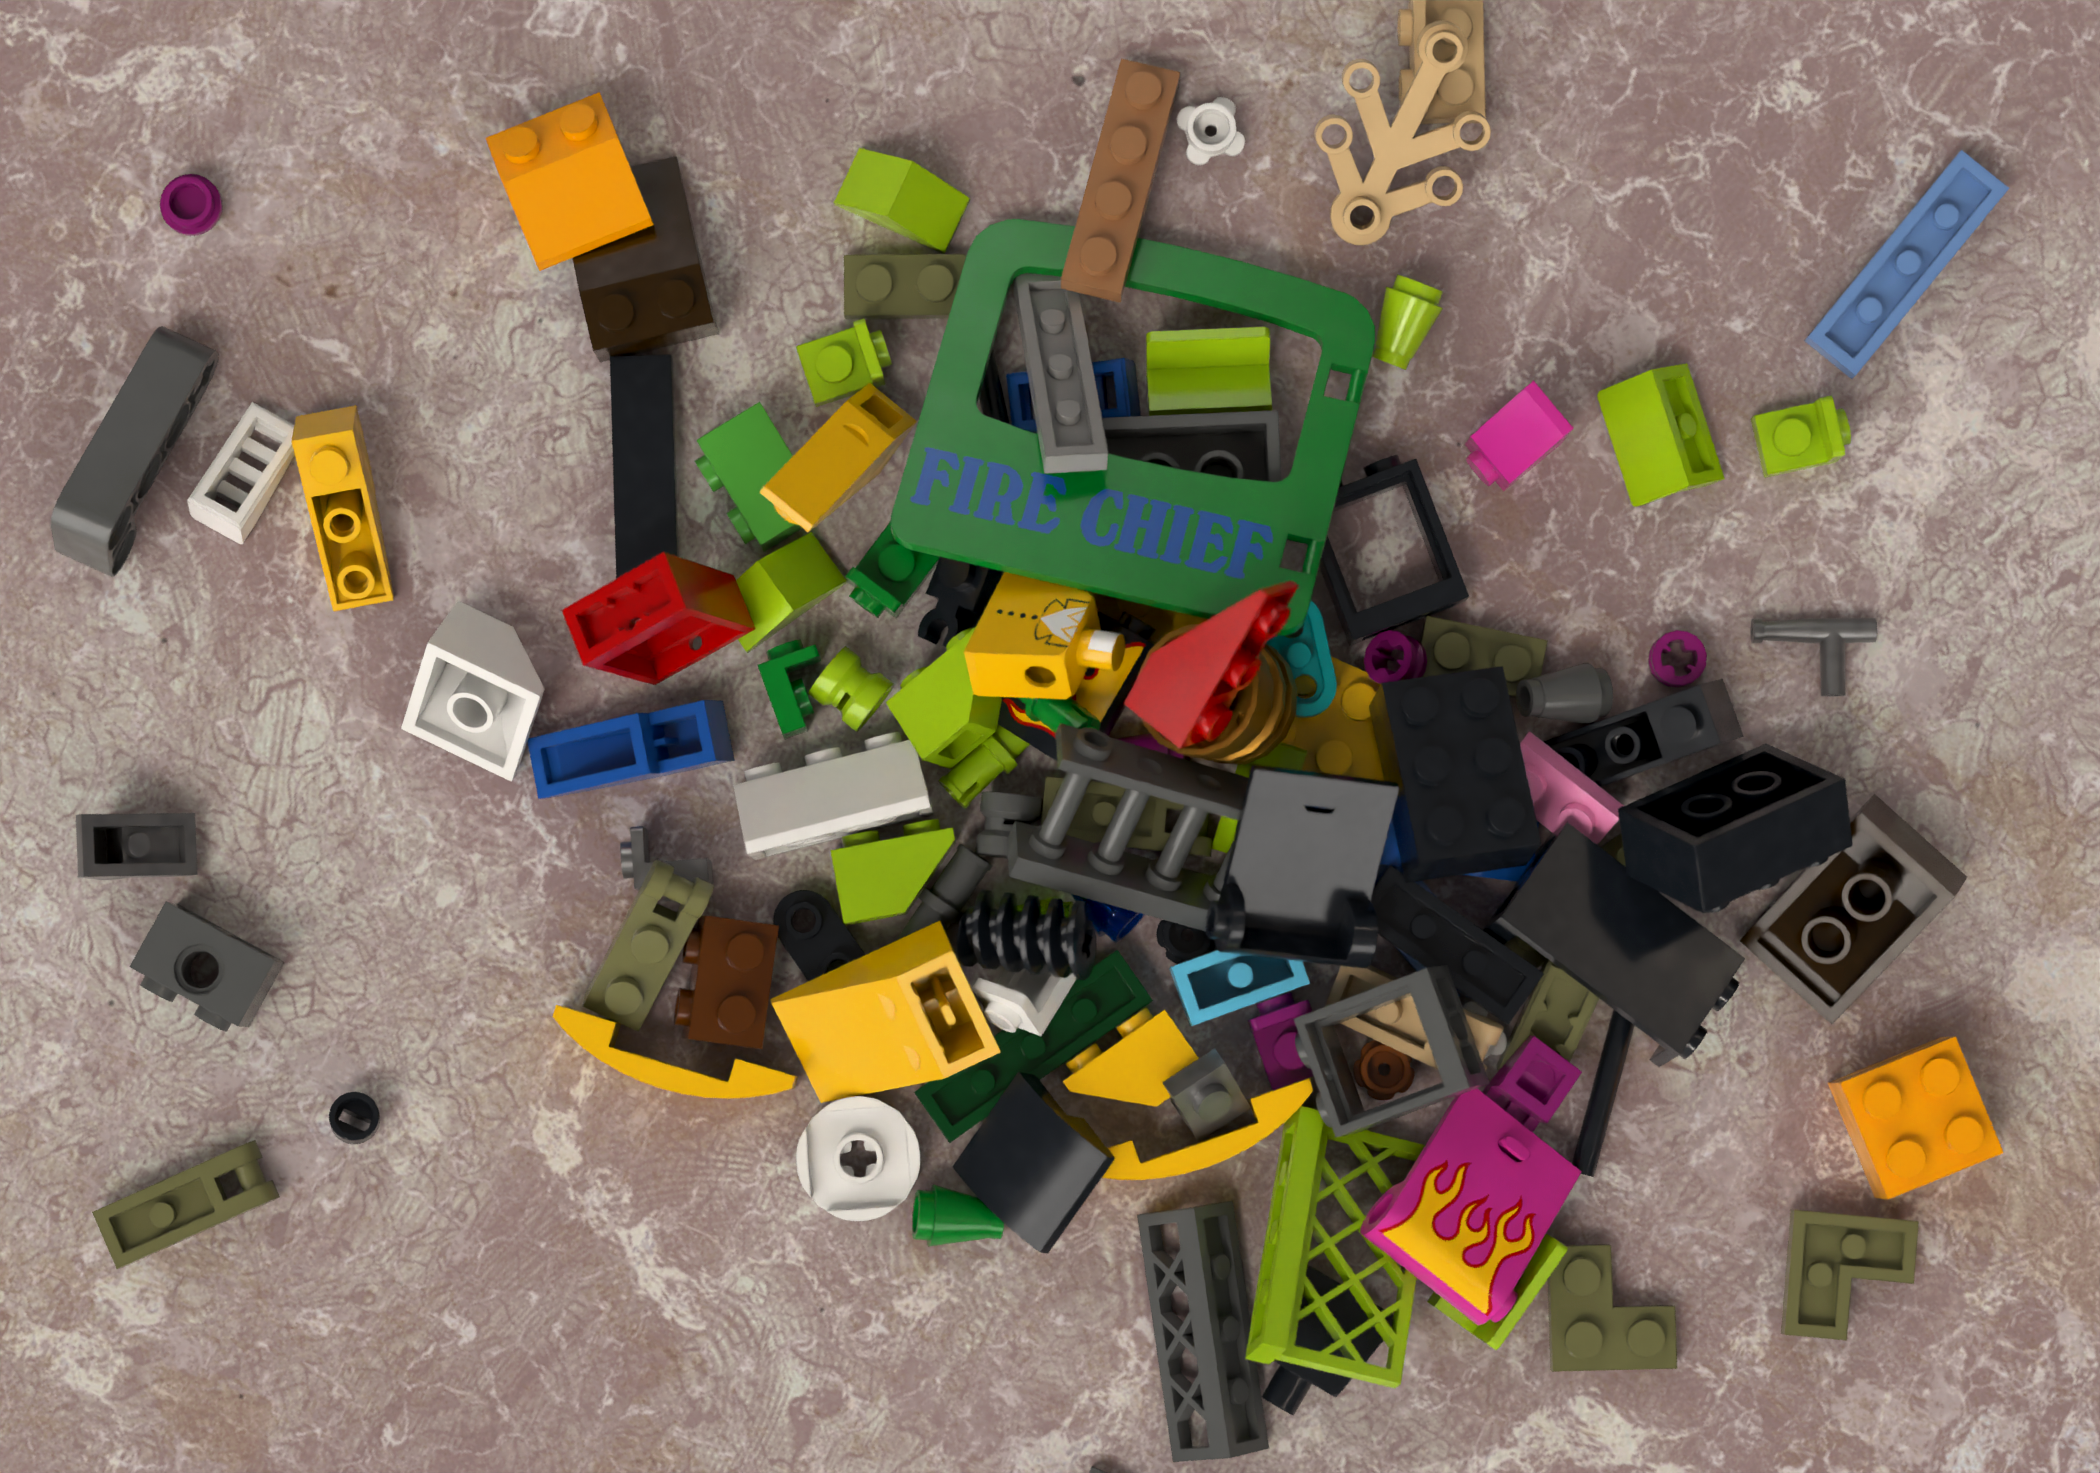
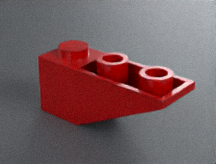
(1196, 676)

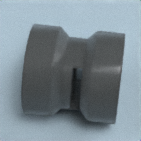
(999, 808)

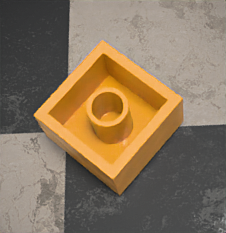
(1915, 1117)

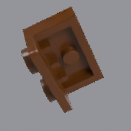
(727, 981)

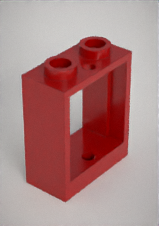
(674, 606)

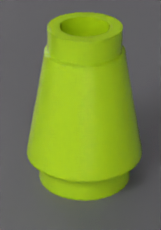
(1405, 320)

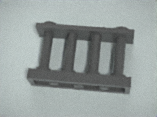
(1103, 868)

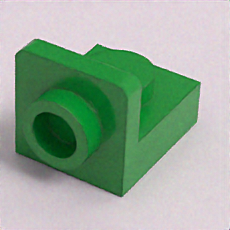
(889, 575)
(788, 698)

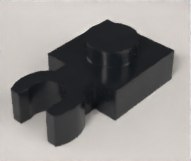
(959, 591)

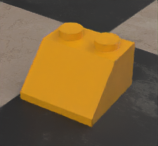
(569, 181)

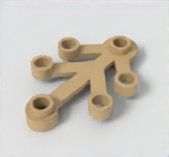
(1396, 144)

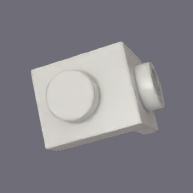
(1022, 999)

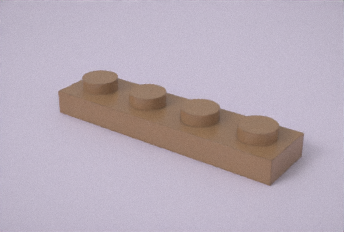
(1120, 180)

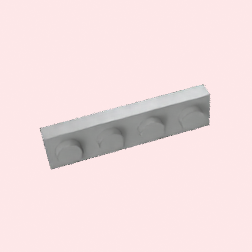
(1060, 375)

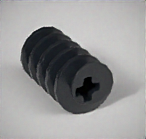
(1027, 937)

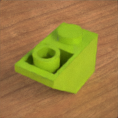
(941, 710)
(888, 875)

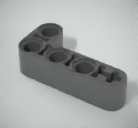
(100, 500)

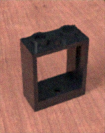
(1416, 605)

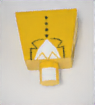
(1038, 641)

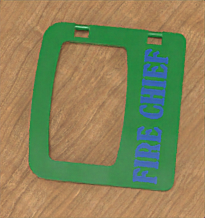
(1139, 527)

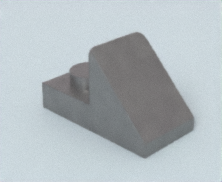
(136, 845)

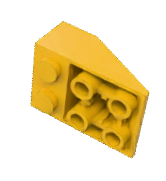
(887, 1019)

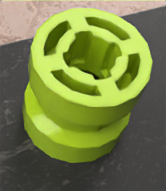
(851, 688)

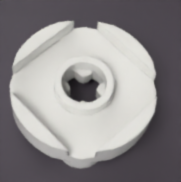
(835, 1185)

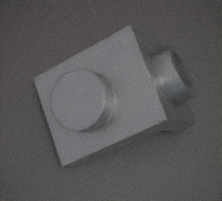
(636, 861)
(1206, 1095)

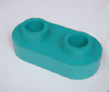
(1310, 657)

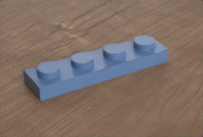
(1906, 264)

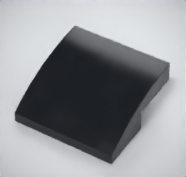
(1033, 1162)

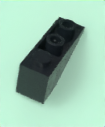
(1651, 734)

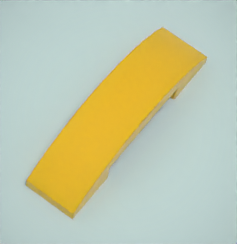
(599, 1038)
(1269, 1111)

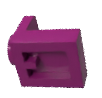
(1275, 1040)

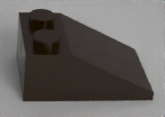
(649, 284)
(1854, 911)

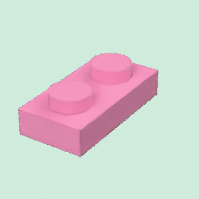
(1566, 794)

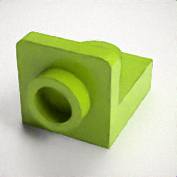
(844, 362)
(1801, 436)

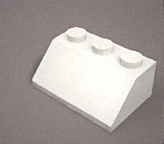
(831, 796)

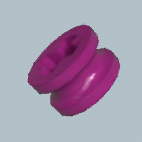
(1688, 644)
(1379, 653)

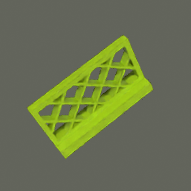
(1287, 1253)

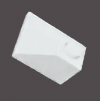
(476, 692)

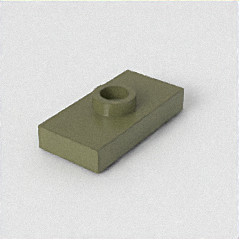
(1553, 1013)

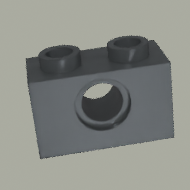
(243, 968)

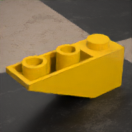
(839, 458)
(342, 506)

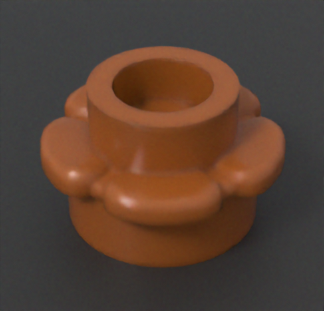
(1377, 1085)

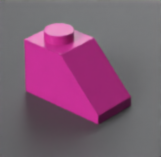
(1517, 438)

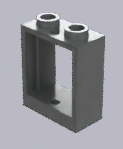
(1445, 1031)

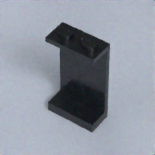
(1620, 941)

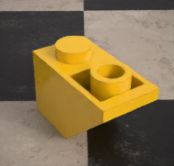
(1136, 1064)

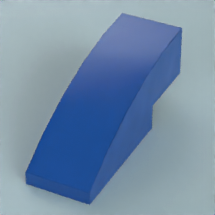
(631, 749)

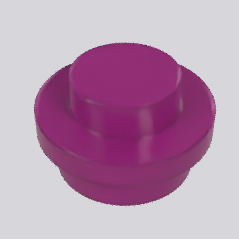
(191, 204)

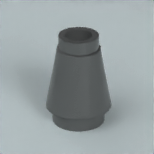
(1567, 694)

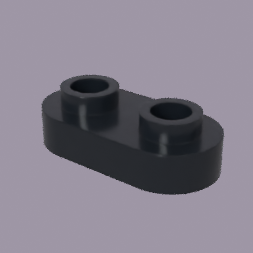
(824, 943)

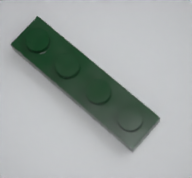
(1084, 1016)

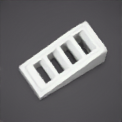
(218, 517)

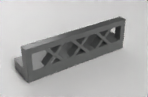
(1214, 1332)

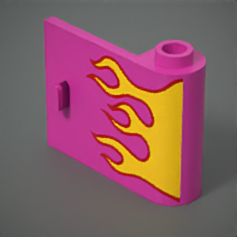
(1473, 1207)

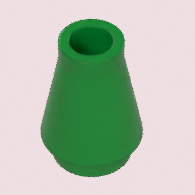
(952, 1217)

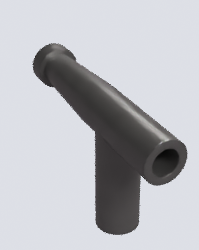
(1832, 636)

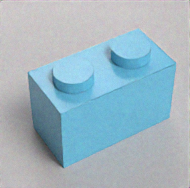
(1230, 981)

